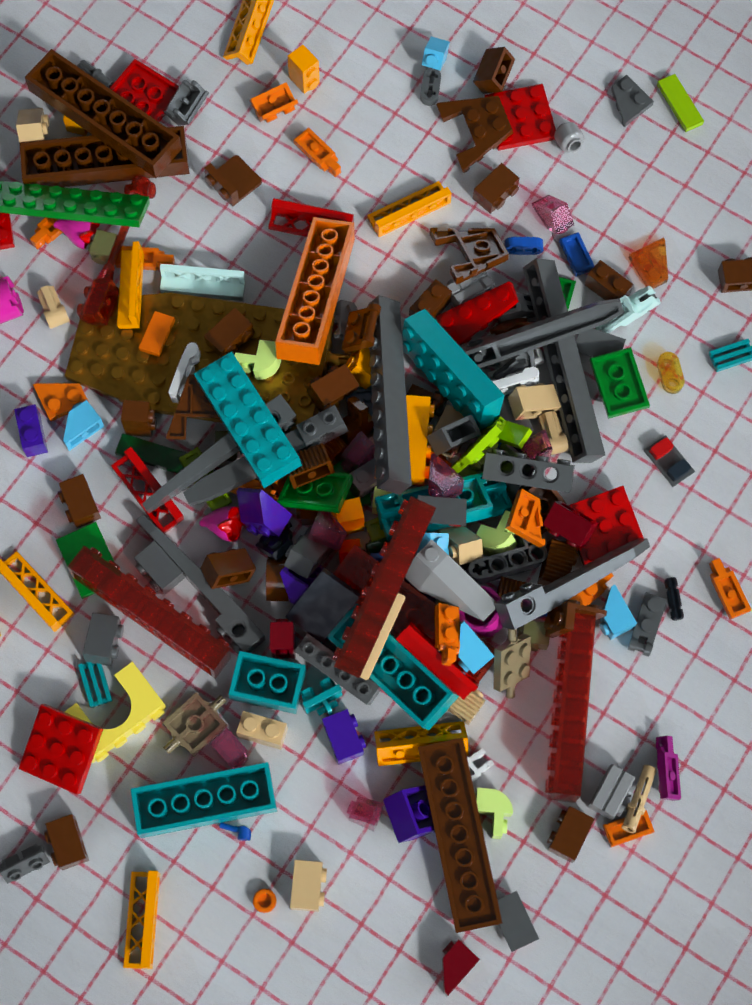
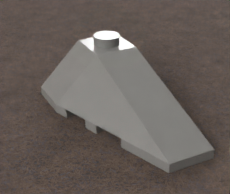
(442, 578)

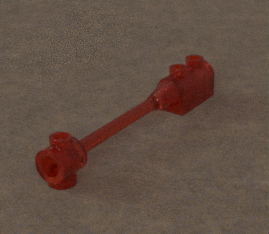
(103, 291)

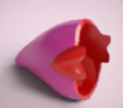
(77, 231)
(224, 523)

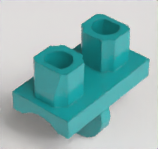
(330, 692)

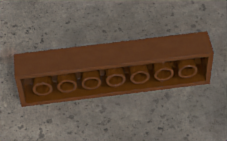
(103, 113)
(87, 162)

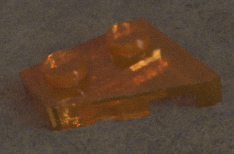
(651, 263)

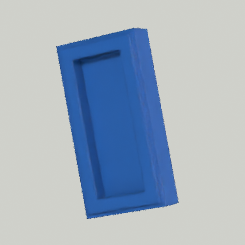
(576, 254)

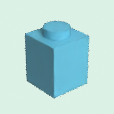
(435, 53)

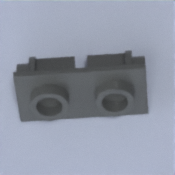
(14, 868)

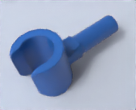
(243, 832)

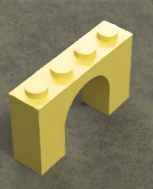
(144, 707)

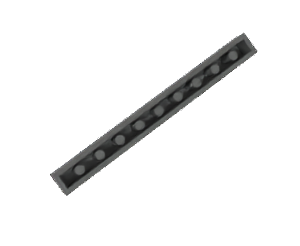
(565, 365)
(389, 400)

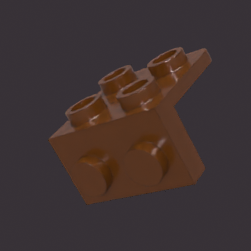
(232, 179)
(562, 618)

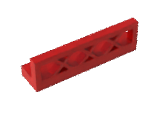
(301, 212)
(152, 483)
(424, 650)

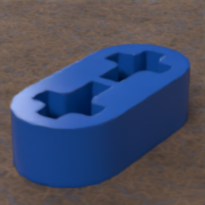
(524, 245)

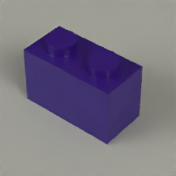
(31, 430)
(343, 736)

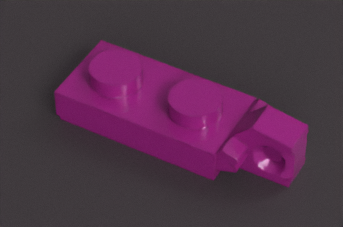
(668, 769)

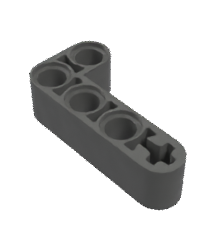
(505, 564)

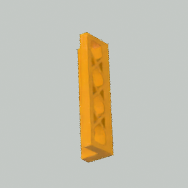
(252, 30)
(409, 211)
(130, 287)
(27, 593)
(405, 750)
(149, 917)

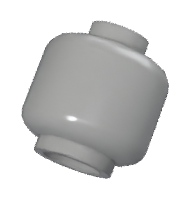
(569, 137)

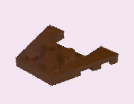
(486, 124)
(479, 246)
(191, 404)

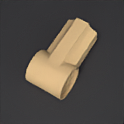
(53, 309)
(550, 423)

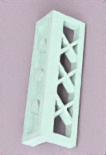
(203, 282)

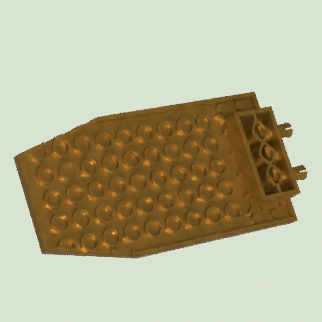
(113, 364)

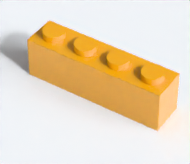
(418, 416)

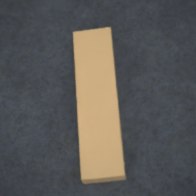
(394, 611)

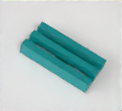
(744, 343)
(89, 665)

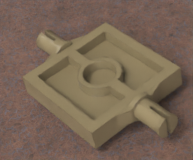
(511, 662)
(194, 724)

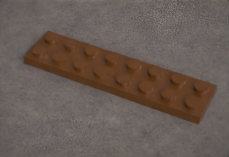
(459, 835)

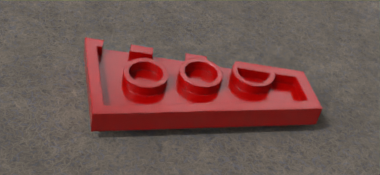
(476, 314)

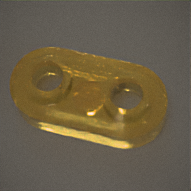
(670, 374)

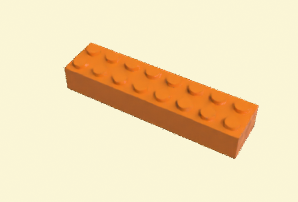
(315, 291)

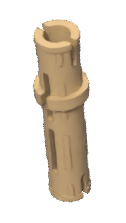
(631, 822)

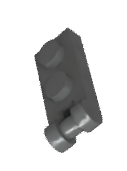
(647, 623)

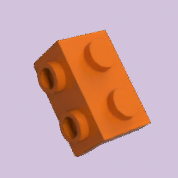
(274, 102)

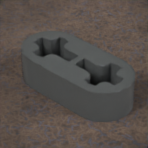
(426, 85)

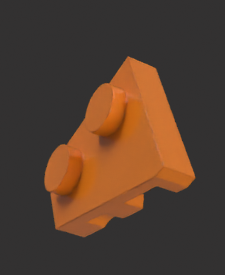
(59, 397)
(526, 518)

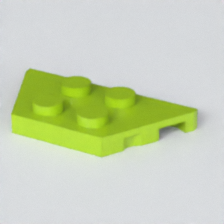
(486, 440)

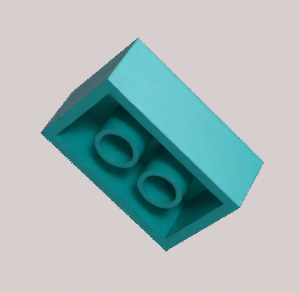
(267, 682)

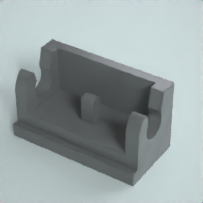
(185, 102)

